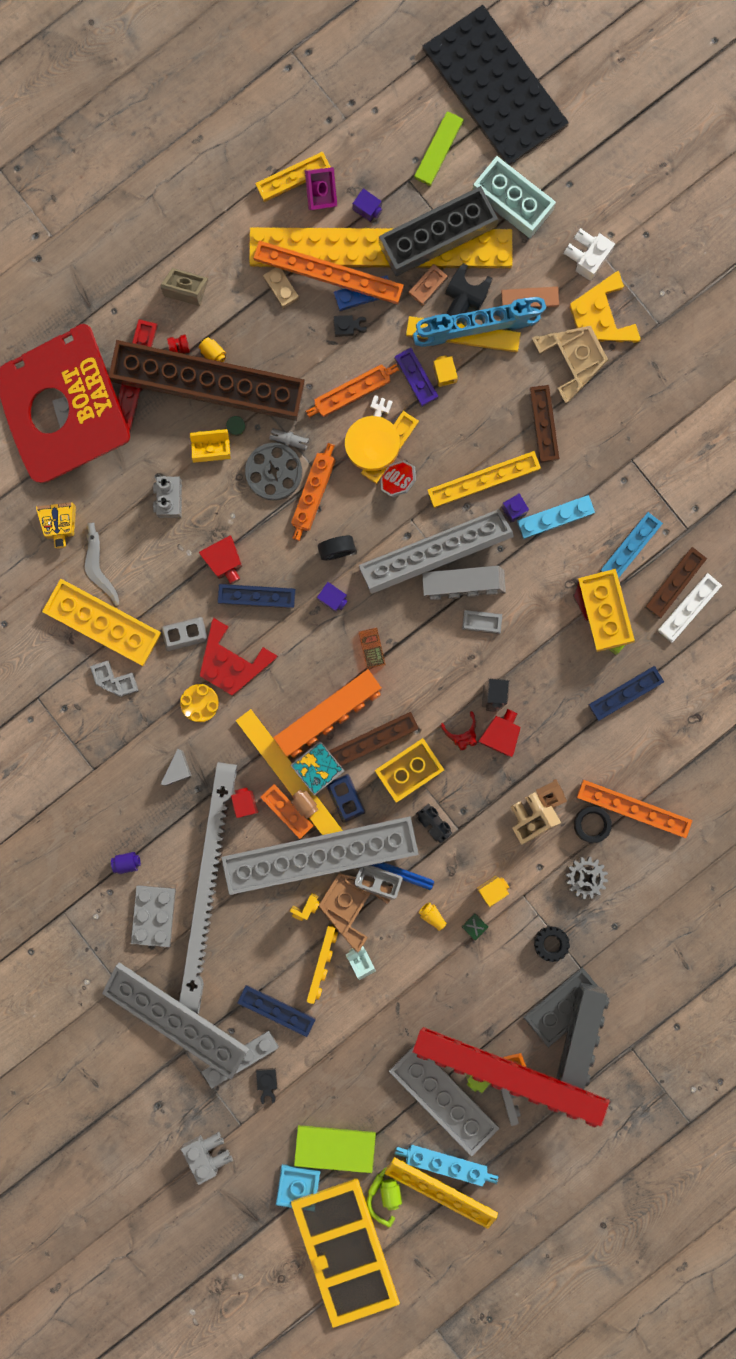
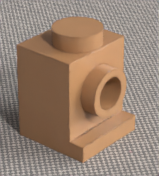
(557, 797)

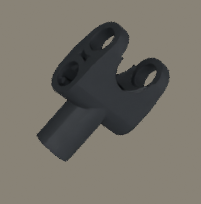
(465, 293)

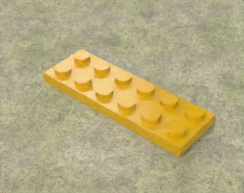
(102, 622)

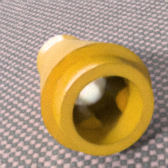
(432, 916)

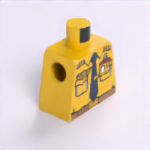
(57, 522)

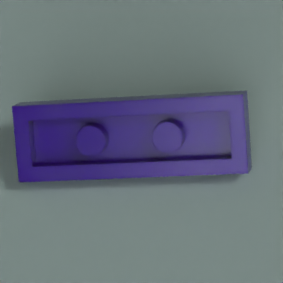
(416, 377)

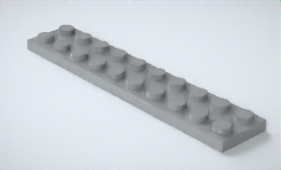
(320, 855)

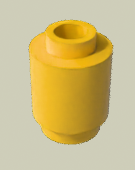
(212, 350)

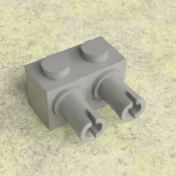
(168, 497)
(200, 1160)

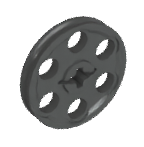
(278, 463)

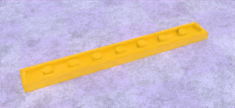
(281, 766)

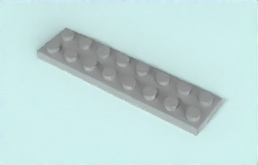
(435, 551)
(175, 1021)

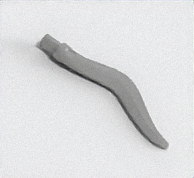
(92, 564)

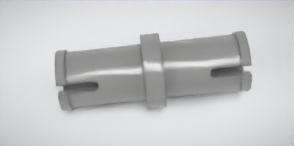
(289, 439)

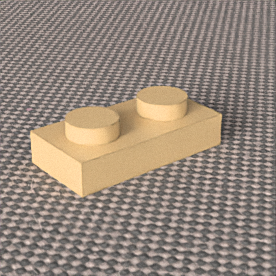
(281, 287)

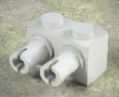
(592, 260)

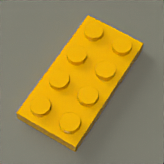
(606, 610)

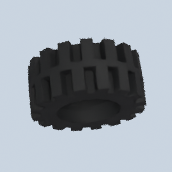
(539, 944)

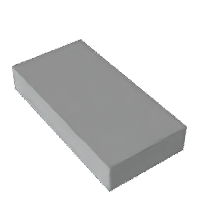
(482, 622)

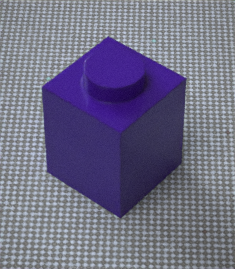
(367, 205)
(515, 508)
(332, 597)

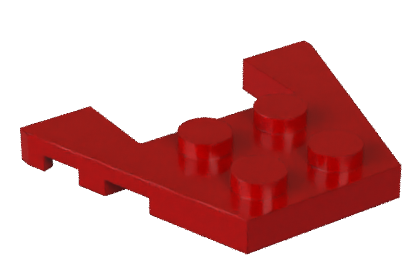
(225, 667)

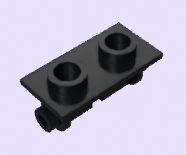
(440, 829)

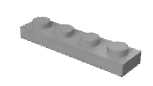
(258, 1049)

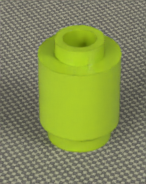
(390, 1194)

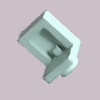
(360, 963)

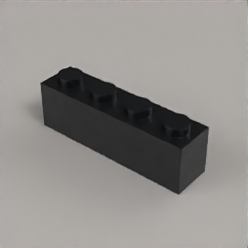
(495, 694)

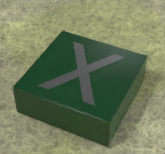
(474, 926)

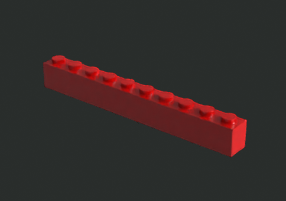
(511, 1076)

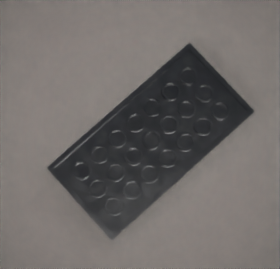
(495, 85)

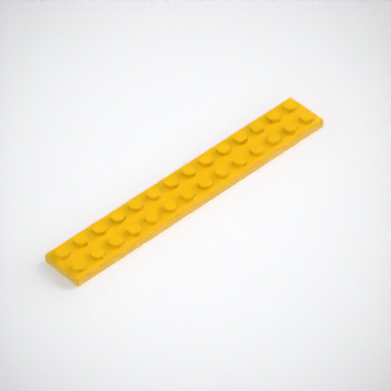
(361, 247)

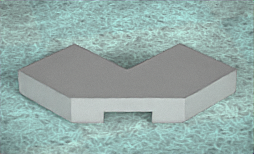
(105, 678)

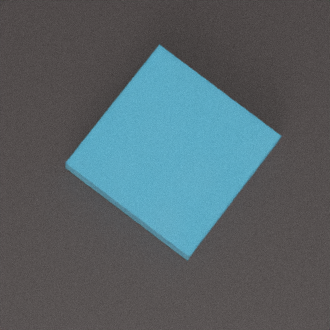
(296, 1183)

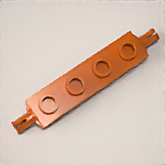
(352, 390)
(313, 491)

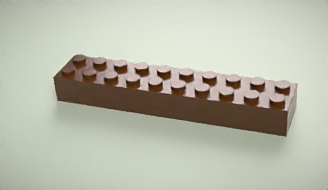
(206, 380)

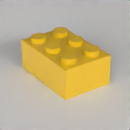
(409, 770)

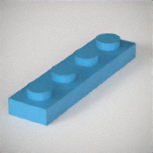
(633, 544)

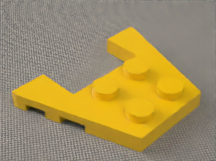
(594, 311)

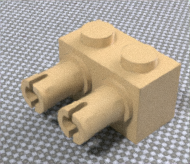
(533, 826)

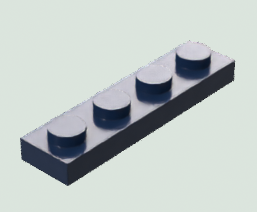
(256, 596)
(626, 693)
(276, 1010)

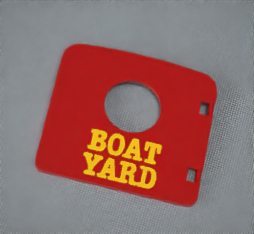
(94, 416)

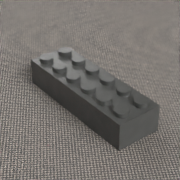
(438, 231)
(583, 1035)

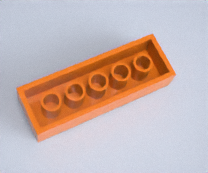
(328, 713)

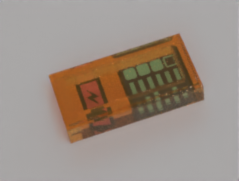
(372, 648)

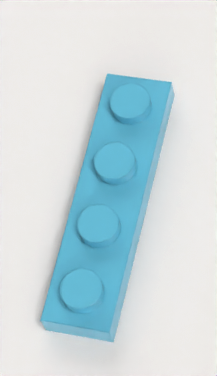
(555, 517)

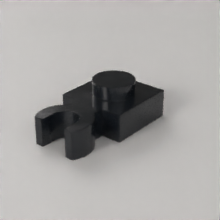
(346, 325)
(267, 1081)

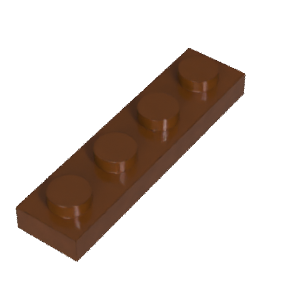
(544, 423)
(676, 582)

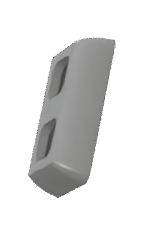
(184, 639)
(379, 876)

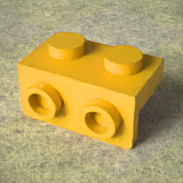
(210, 445)
(311, 906)

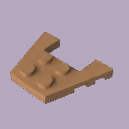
(343, 905)

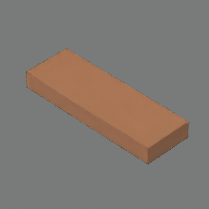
(549, 294)

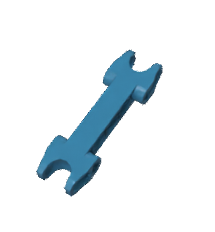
(445, 327)

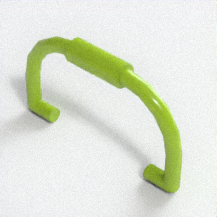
(372, 1191)

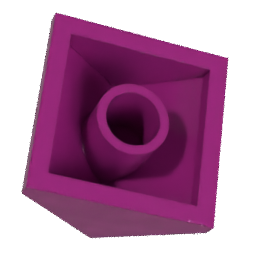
(321, 188)

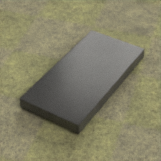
(553, 1014)

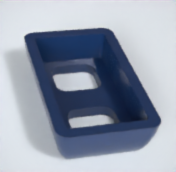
(340, 800)

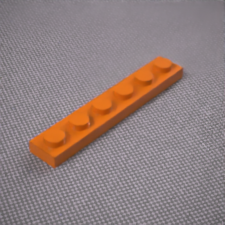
(634, 809)

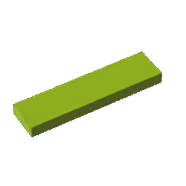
(438, 148)

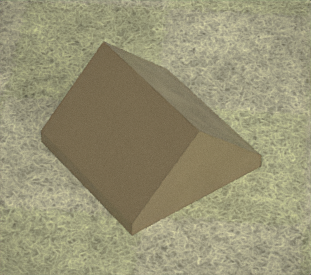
(184, 286)

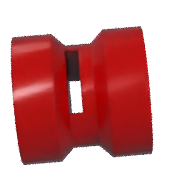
(182, 344)

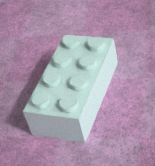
(515, 197)

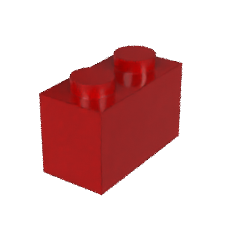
(244, 803)

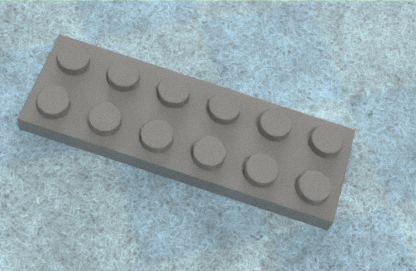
(444, 1101)

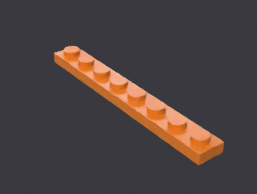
(328, 272)

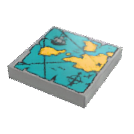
(317, 768)

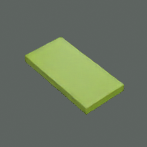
(335, 1149)

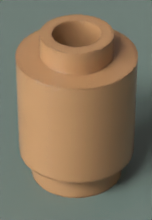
(304, 804)

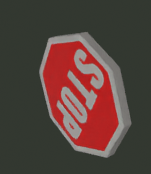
(398, 479)

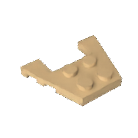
(581, 352)

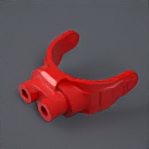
(465, 739)

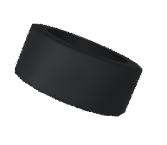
(336, 547)
(607, 824)

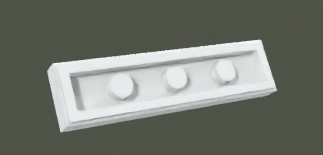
(689, 608)

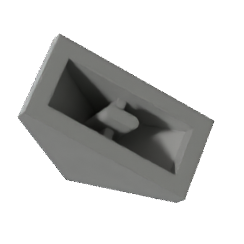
(177, 770)

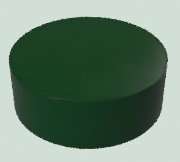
(235, 425)

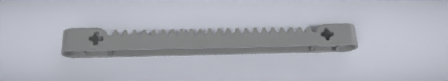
(224, 776)

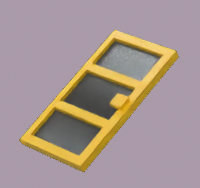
(345, 1252)

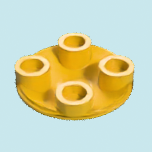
(199, 703)

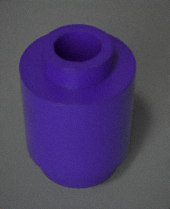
(125, 863)

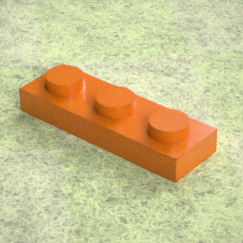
(286, 811)

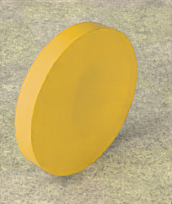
(372, 443)

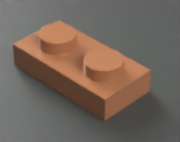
(428, 285)

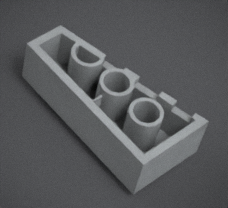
(461, 582)

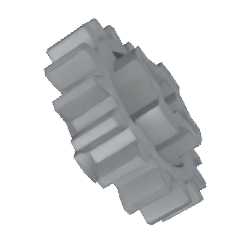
(597, 870)

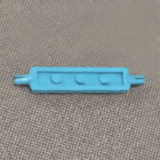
(446, 1165)

